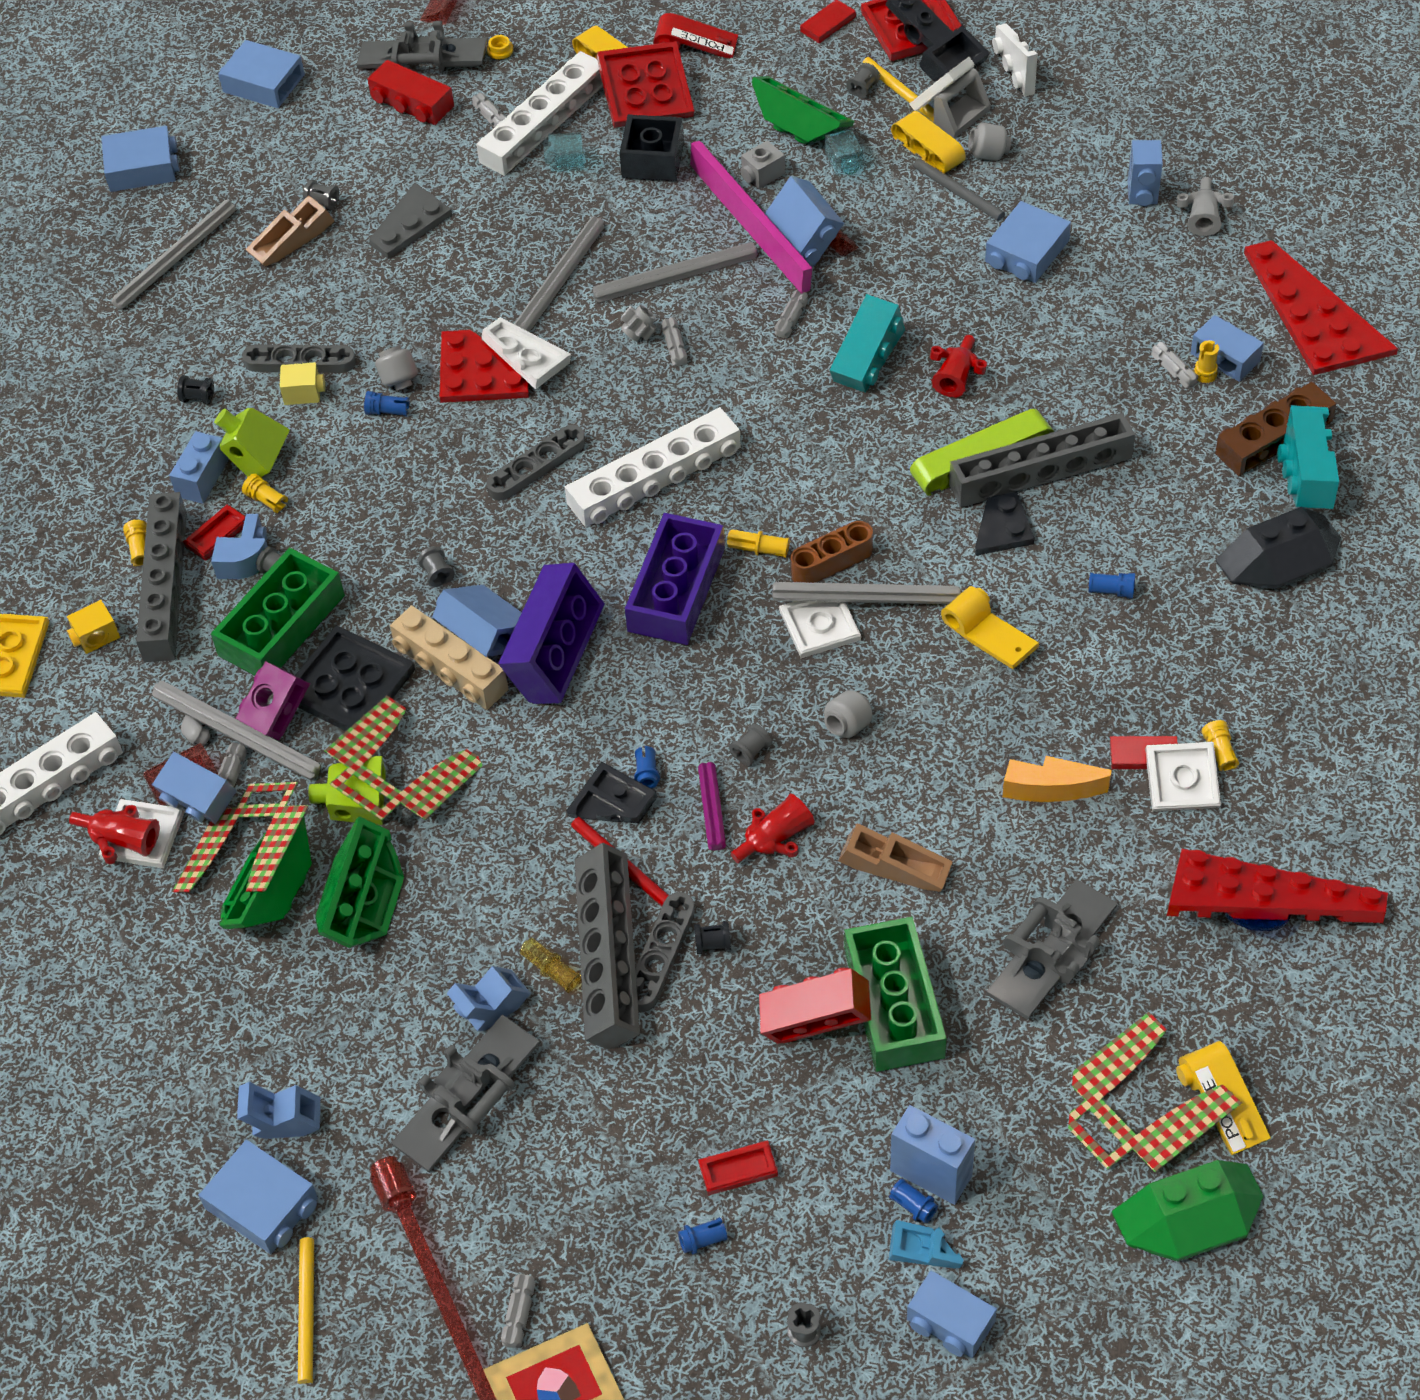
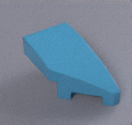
(921, 1246)

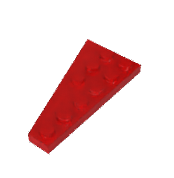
(1319, 322)
(1263, 892)

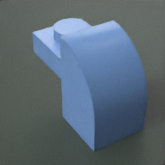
(238, 556)
(494, 995)
(281, 1114)

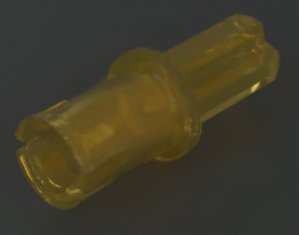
(550, 964)

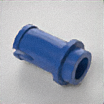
(646, 767)
(913, 1201)
(702, 1235)

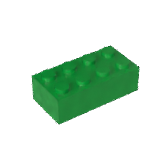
(278, 613)
(903, 1006)

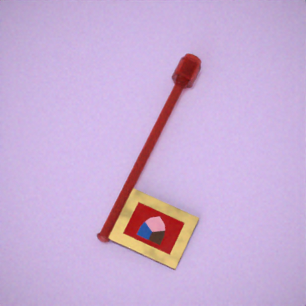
(554, 1370)

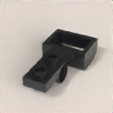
(944, 46)

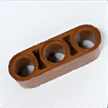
(832, 552)

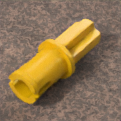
(758, 543)

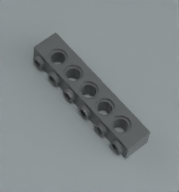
(1041, 459)
(161, 577)
(606, 947)

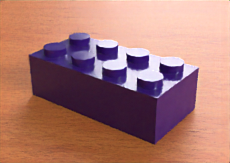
(675, 578)
(551, 633)

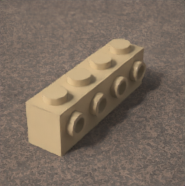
(449, 657)

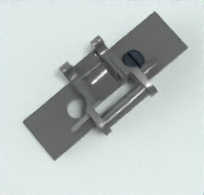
(423, 50)
(1062, 954)
(458, 1085)

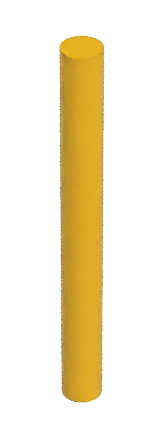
(900, 88)
(306, 1310)

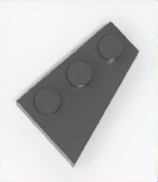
(408, 221)

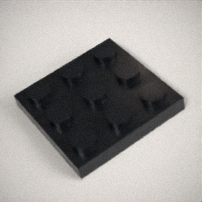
(350, 677)

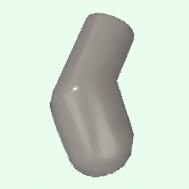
(193, 731)

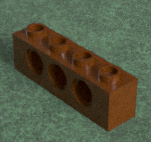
(1260, 434)

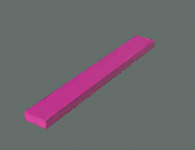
(751, 217)

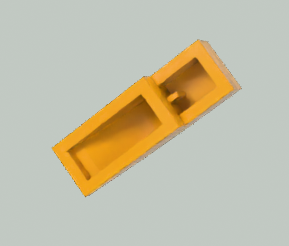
(1054, 781)

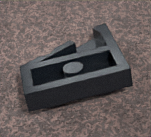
(1003, 525)
(612, 797)

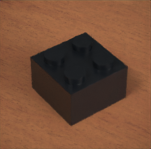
(652, 147)

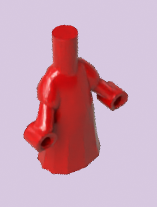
(955, 367)
(120, 828)
(770, 830)

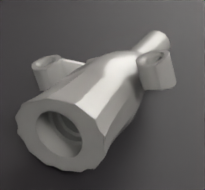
(1204, 215)

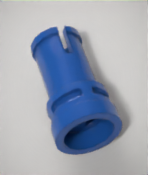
(378, 403)
(1120, 584)

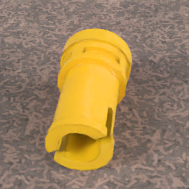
(1206, 365)
(260, 490)
(135, 536)
(1219, 734)

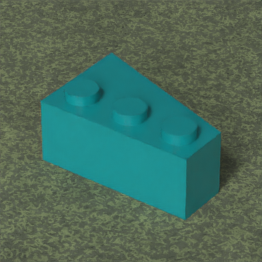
(868, 343)
(1306, 458)

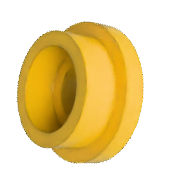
(499, 47)

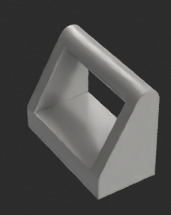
(964, 111)

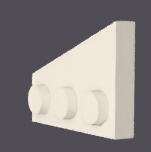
(1016, 58)
(525, 352)

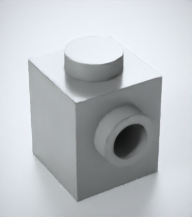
(762, 164)

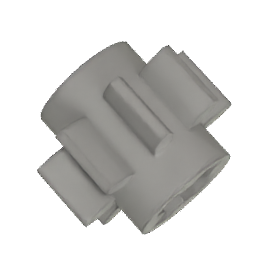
(638, 323)

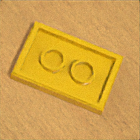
(19, 649)

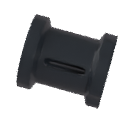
(195, 389)
(712, 937)

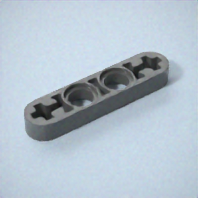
(299, 355)
(533, 460)
(663, 952)

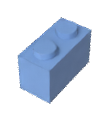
(1144, 172)
(1237, 349)
(198, 467)
(194, 788)
(950, 1315)

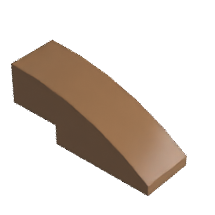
(290, 232)
(894, 859)

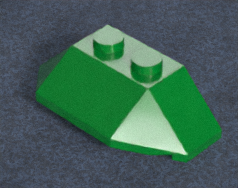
(796, 112)
(361, 887)
(254, 908)
(1191, 1211)

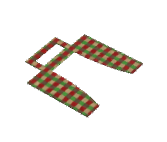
(424, 793)
(271, 850)
(1165, 1136)

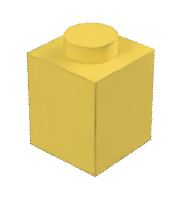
(301, 383)

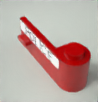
(695, 34)

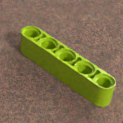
(933, 469)

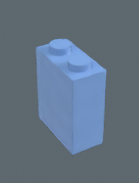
(261, 73)
(139, 158)
(804, 218)
(1027, 242)
(477, 617)
(932, 1154)
(259, 1197)

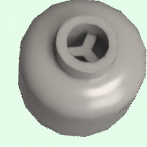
(989, 141)
(396, 367)
(847, 714)

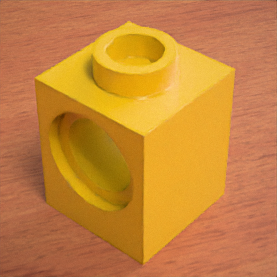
(92, 627)

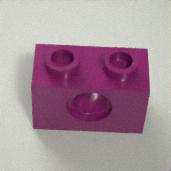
(287, 694)

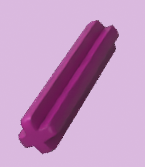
(711, 806)

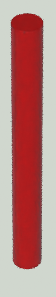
(635, 873)

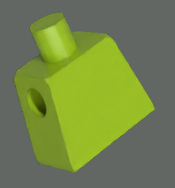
(251, 440)
(342, 807)

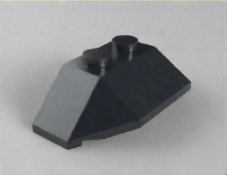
(1281, 550)

